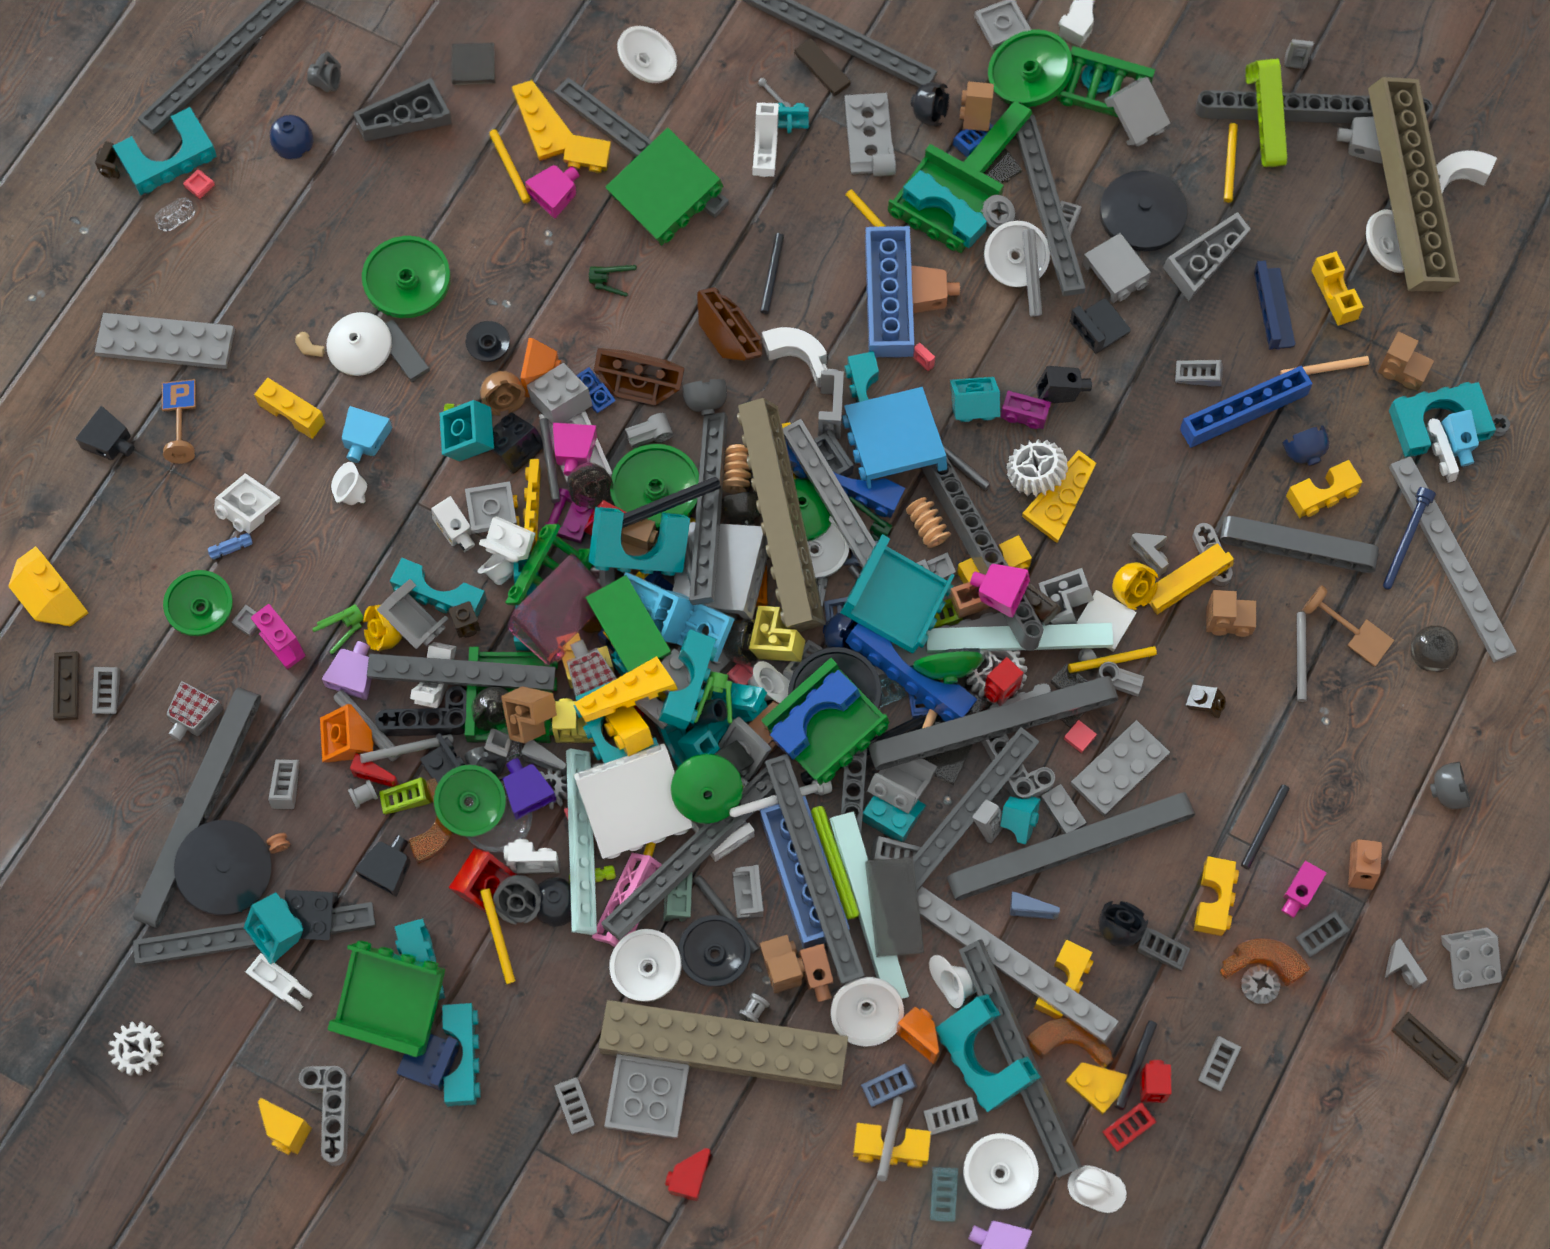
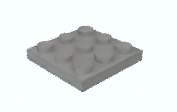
(647, 1096)

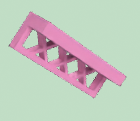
(635, 878)

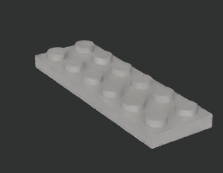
(164, 340)

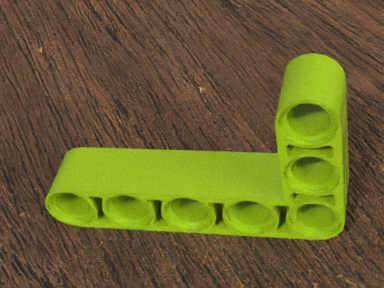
(1268, 82)

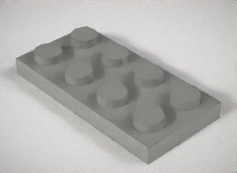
(1120, 768)

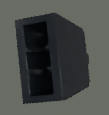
(1062, 384)
(105, 436)
(385, 865)

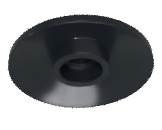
(485, 333)

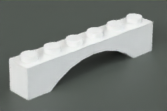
(1078, 23)

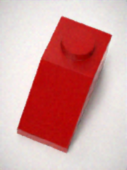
(688, 1176)

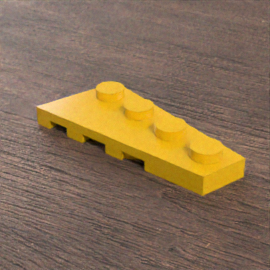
(542, 122)
(532, 496)

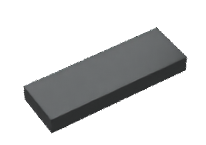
(405, 354)

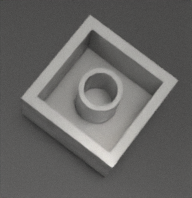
(559, 394)

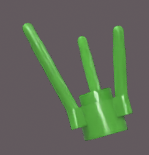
(351, 617)
(717, 682)

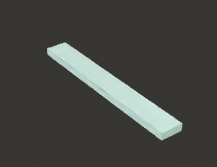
(1002, 638)
(580, 849)
(854, 858)

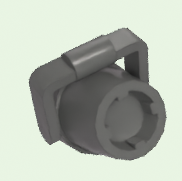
(325, 75)
(484, 758)

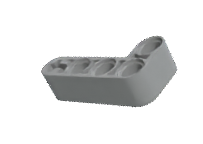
(1022, 778)
(329, 1115)

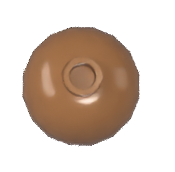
(502, 392)

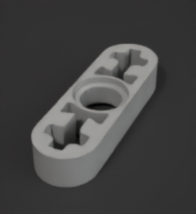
(1212, 537)

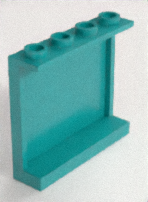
(897, 597)

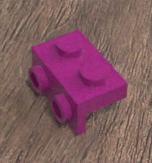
(1025, 410)

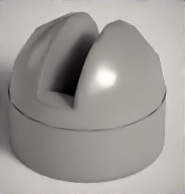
(1086, 654)

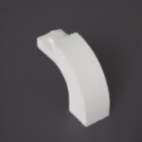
(765, 139)
(1465, 165)
(796, 343)
(431, 693)

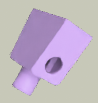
(349, 672)
(1001, 1236)

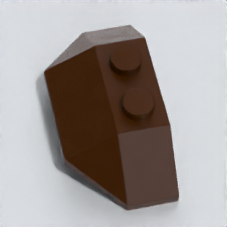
(727, 326)
(638, 375)

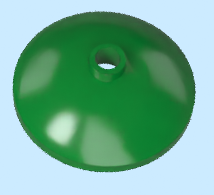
(813, 512)
(193, 591)
(948, 665)
(704, 774)
(472, 783)

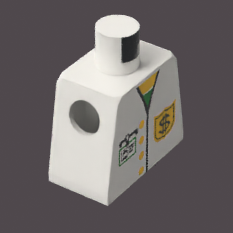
(447, 517)

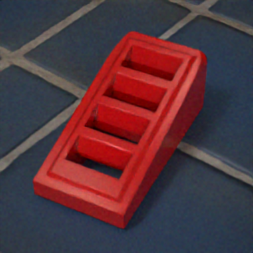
(372, 772)
(1116, 1125)

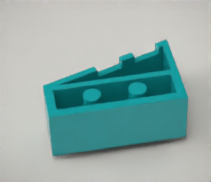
(416, 941)

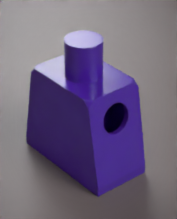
(526, 789)

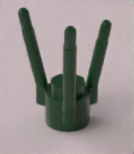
(599, 275)
(879, 525)

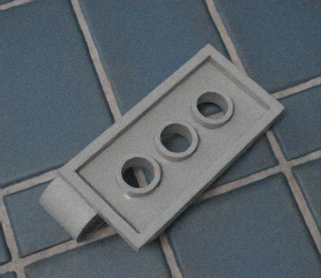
(884, 160)

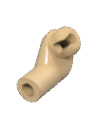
(307, 347)

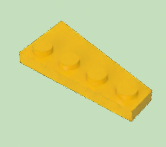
(1052, 511)
(624, 691)

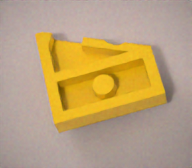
(1096, 1085)

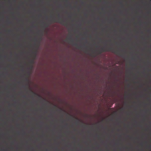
(555, 610)

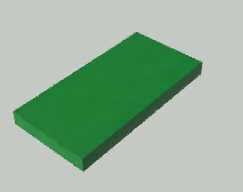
(627, 624)

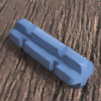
(230, 546)

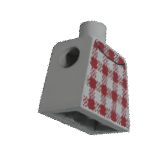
(588, 669)
(191, 711)

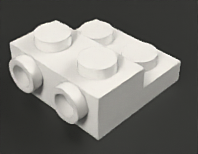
(245, 503)
(525, 860)

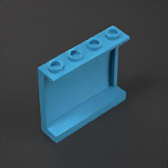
(893, 434)

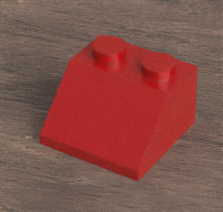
(477, 874)

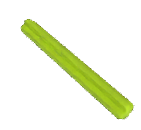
(835, 862)

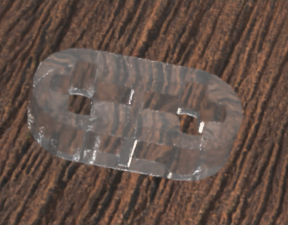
(174, 214)

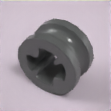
(1504, 421)

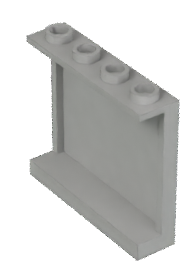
(739, 569)

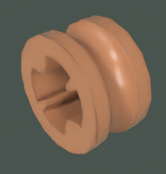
(278, 843)

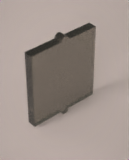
(1003, 167)

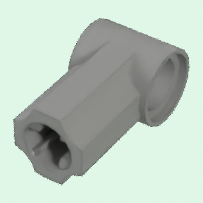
(654, 429)
(1122, 679)

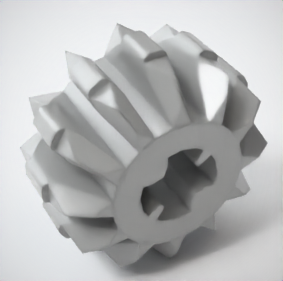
(560, 785)

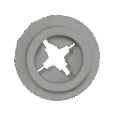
(1004, 205)
(1249, 985)

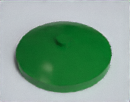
(1030, 68)
(406, 277)
(650, 475)

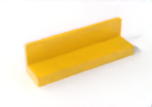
(1190, 577)

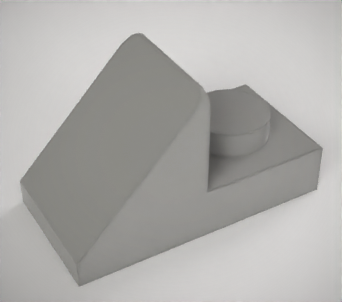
(1147, 546)
(1402, 959)

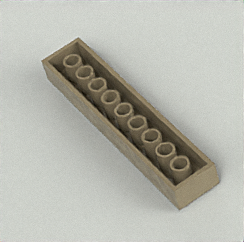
(1413, 184)
(781, 515)
(724, 1044)

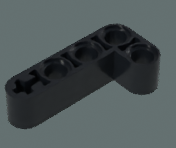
(423, 716)

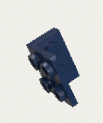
(433, 1065)

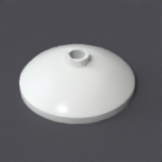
(647, 54)
(1009, 239)
(1383, 240)
(364, 353)
(831, 551)
(634, 954)
(867, 1024)
(1005, 1154)

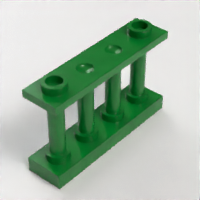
(1101, 64)
(547, 537)

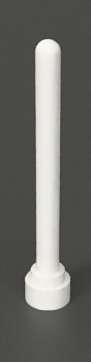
(814, 787)

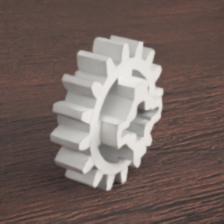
(141, 1040)

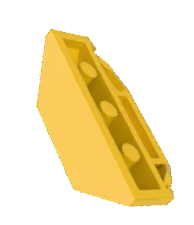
(44, 591)

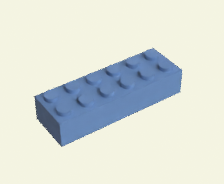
(889, 291)
(792, 876)

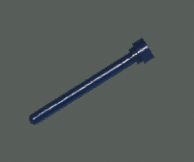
(1424, 498)

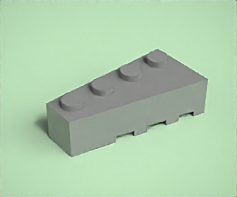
(1203, 256)

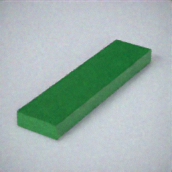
(998, 137)

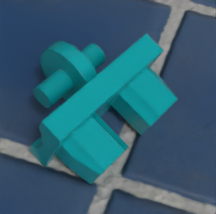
(793, 116)

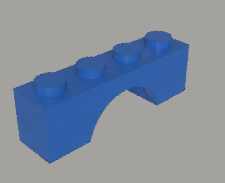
(835, 693)

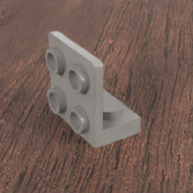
(1473, 957)

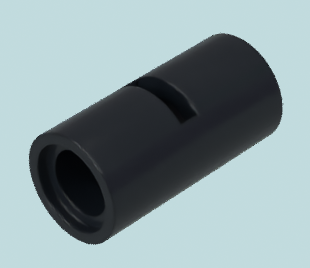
(712, 712)

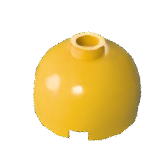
(1135, 585)
(380, 632)

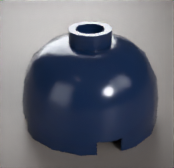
(291, 136)
(1308, 446)
(838, 630)

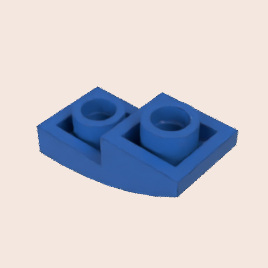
(598, 392)

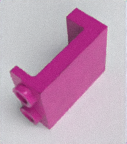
(278, 636)

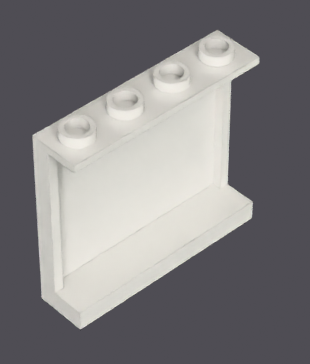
(631, 801)

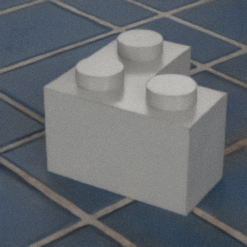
(1068, 592)

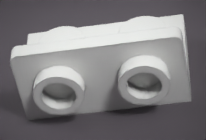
(508, 540)

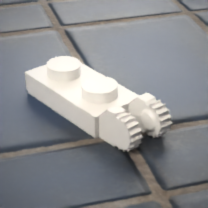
(1441, 448)
(277, 980)

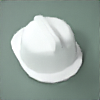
(348, 485)
(497, 569)
(771, 680)
(952, 980)
(1097, 1189)

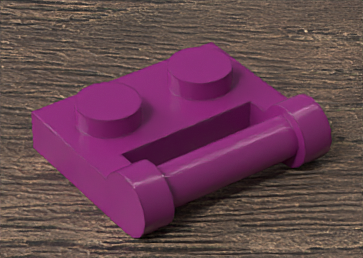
(574, 521)

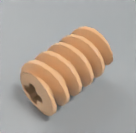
(736, 469)
(926, 522)

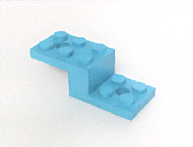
(676, 615)

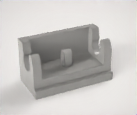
(748, 892)

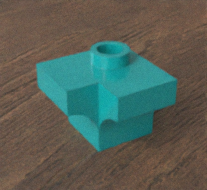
(1020, 817)

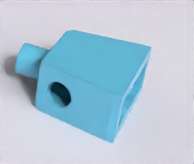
(364, 433)
(1461, 435)

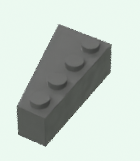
(404, 112)

